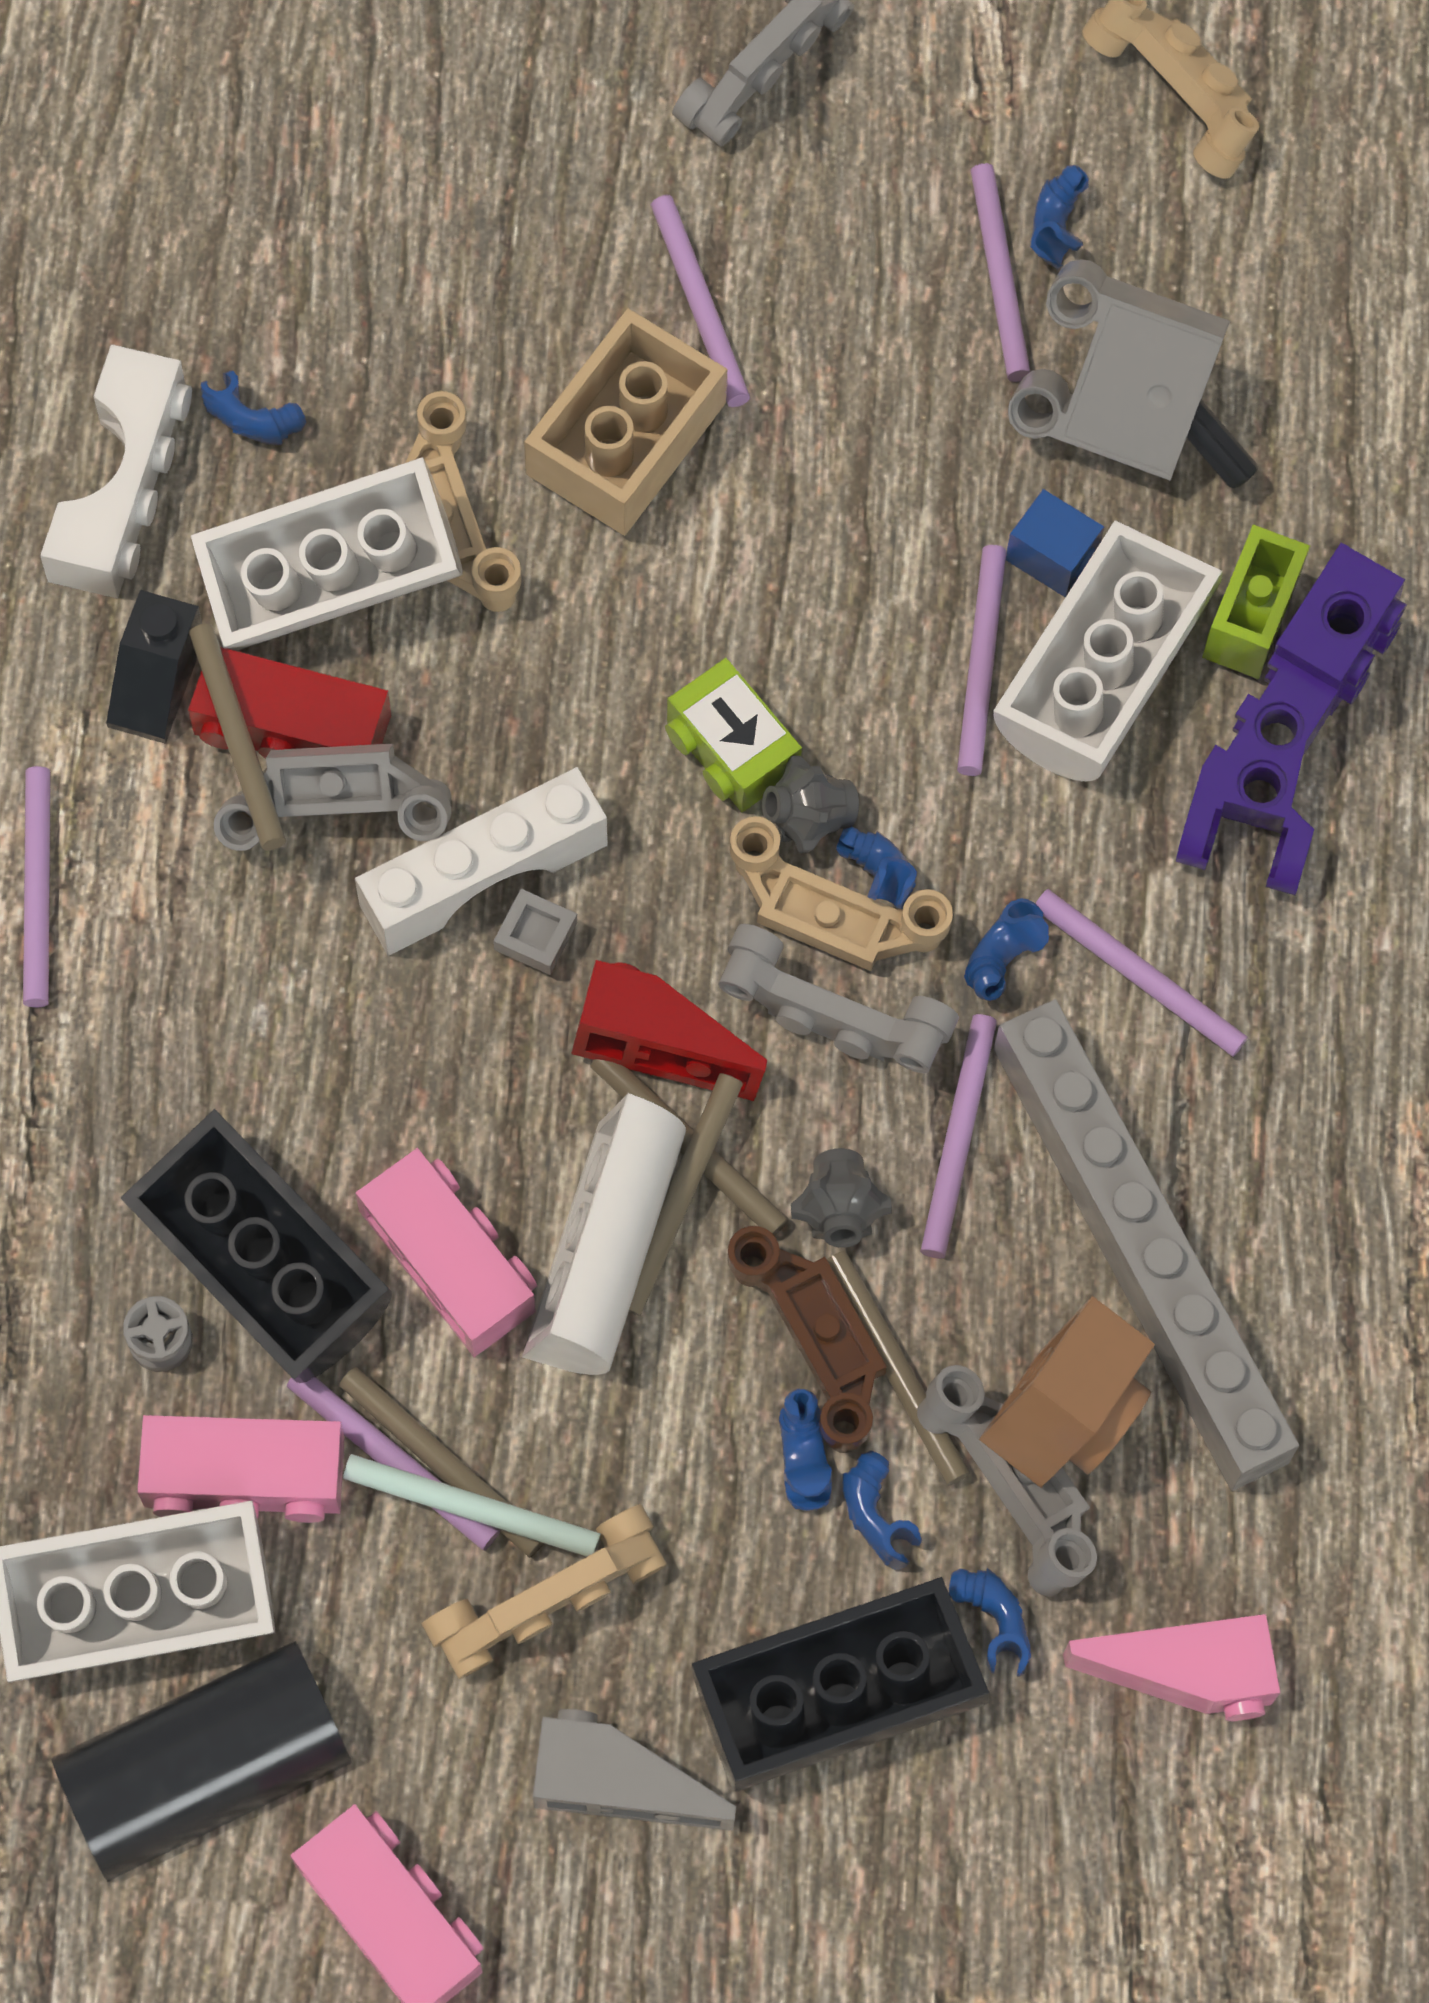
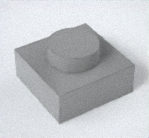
(535, 931)

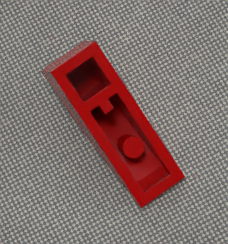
(659, 1032)

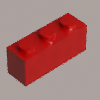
(293, 707)

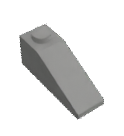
(608, 1774)

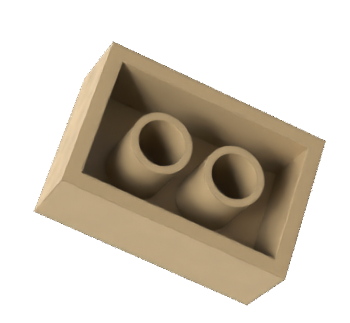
(626, 421)

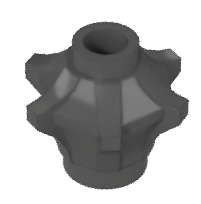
(809, 804)
(840, 1199)

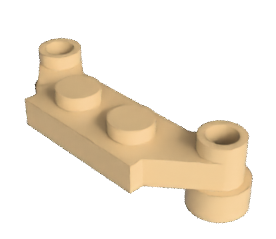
(1190, 69)
(440, 432)
(828, 913)
(626, 1550)

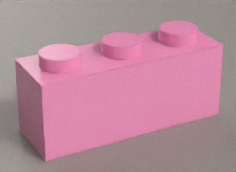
(448, 1250)
(238, 1460)
(389, 1909)

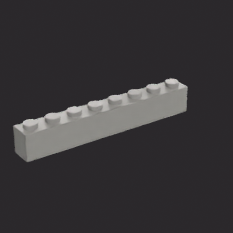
(1145, 1246)

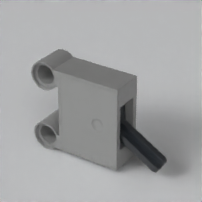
(1137, 381)

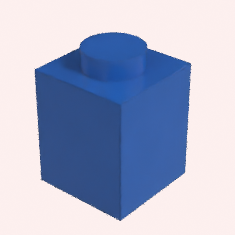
(1053, 542)

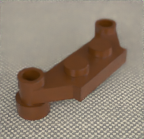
(821, 1326)

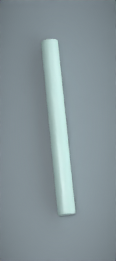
(471, 1506)

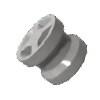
(153, 1320)

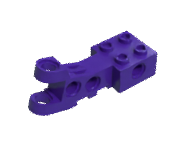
(1306, 682)

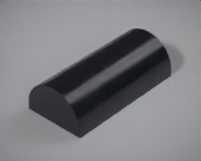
(259, 1249)
(838, 1684)
(200, 1761)

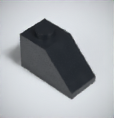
(153, 666)

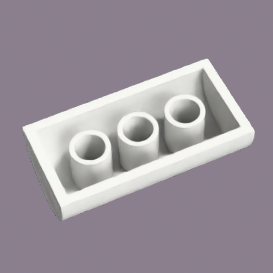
(327, 555)
(1104, 653)
(606, 1238)
(133, 1591)

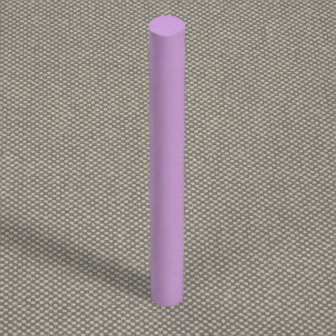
(1000, 272)
(699, 297)
(981, 660)
(36, 887)
(1141, 973)
(958, 1136)
(381, 1449)

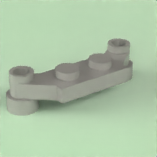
(757, 66)
(341, 783)
(809, 1008)
(1046, 1514)

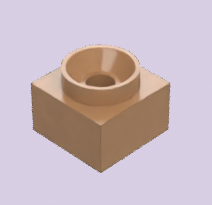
(1073, 1397)

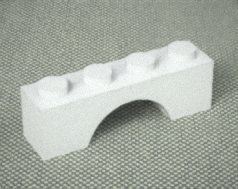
(96, 536)
(431, 882)

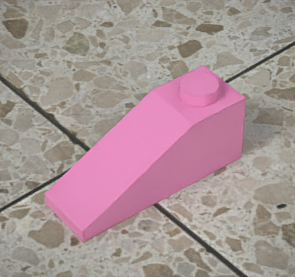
(1197, 1666)

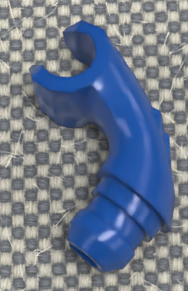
(1054, 204)
(261, 425)
(880, 857)
(1015, 931)
(805, 1461)
(862, 1494)
(990, 1593)

